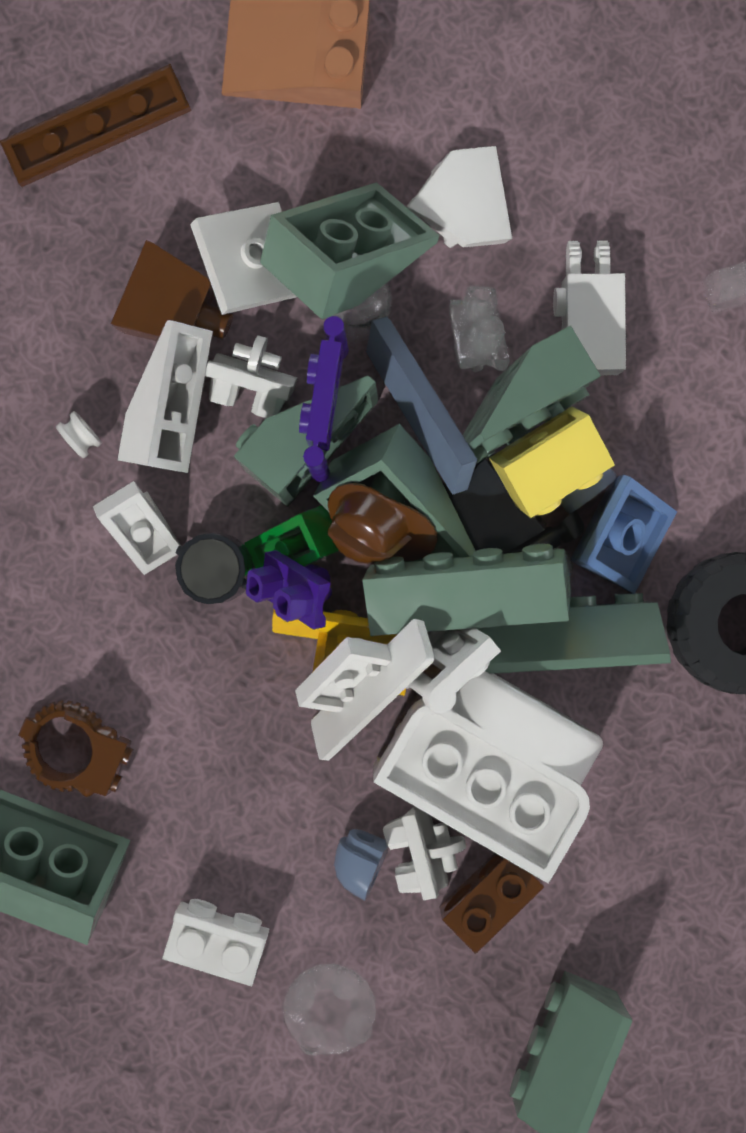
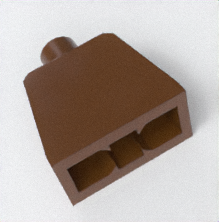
(167, 290)

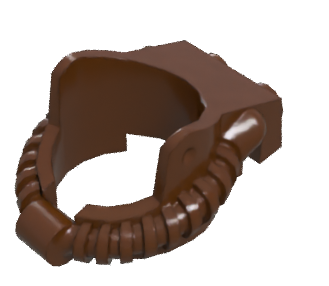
(107, 751)

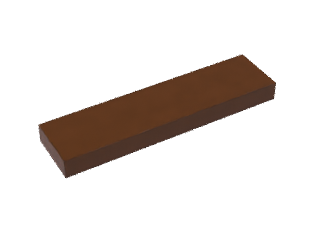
(95, 125)

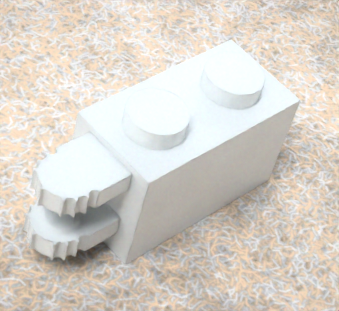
(594, 308)

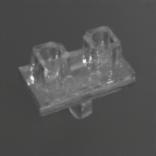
(478, 330)

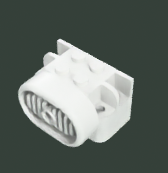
(496, 771)

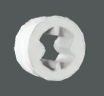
(78, 434)

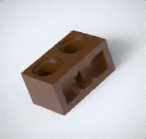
(489, 901)

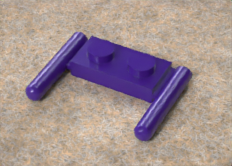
(318, 417)

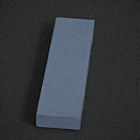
(421, 405)

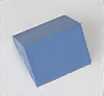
(624, 533)

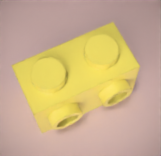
(552, 462)

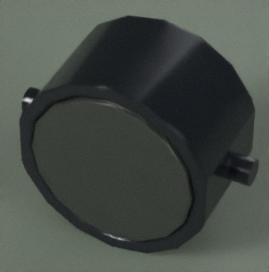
(213, 568)

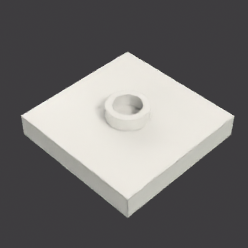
(232, 255)

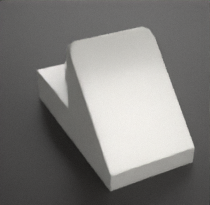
(138, 527)

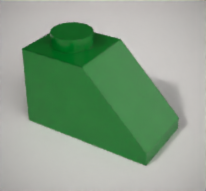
(299, 538)

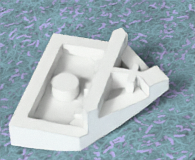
(465, 199)

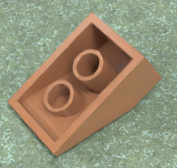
(297, 51)

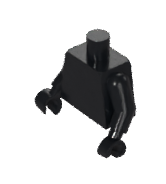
(497, 523)

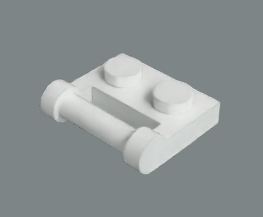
(461, 657)

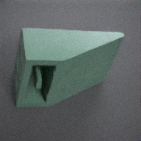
(531, 392)

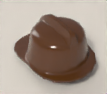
(375, 527)

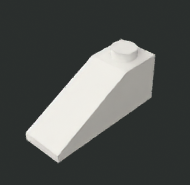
(167, 400)

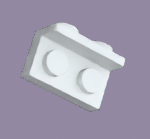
(216, 941)

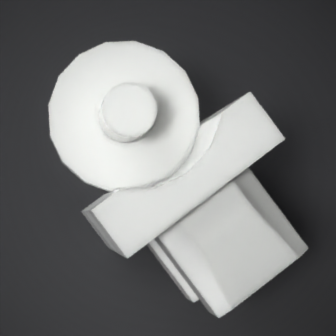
(231, 373)
(430, 849)

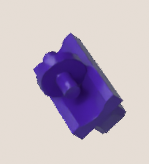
(292, 588)

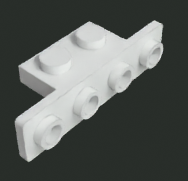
(360, 683)

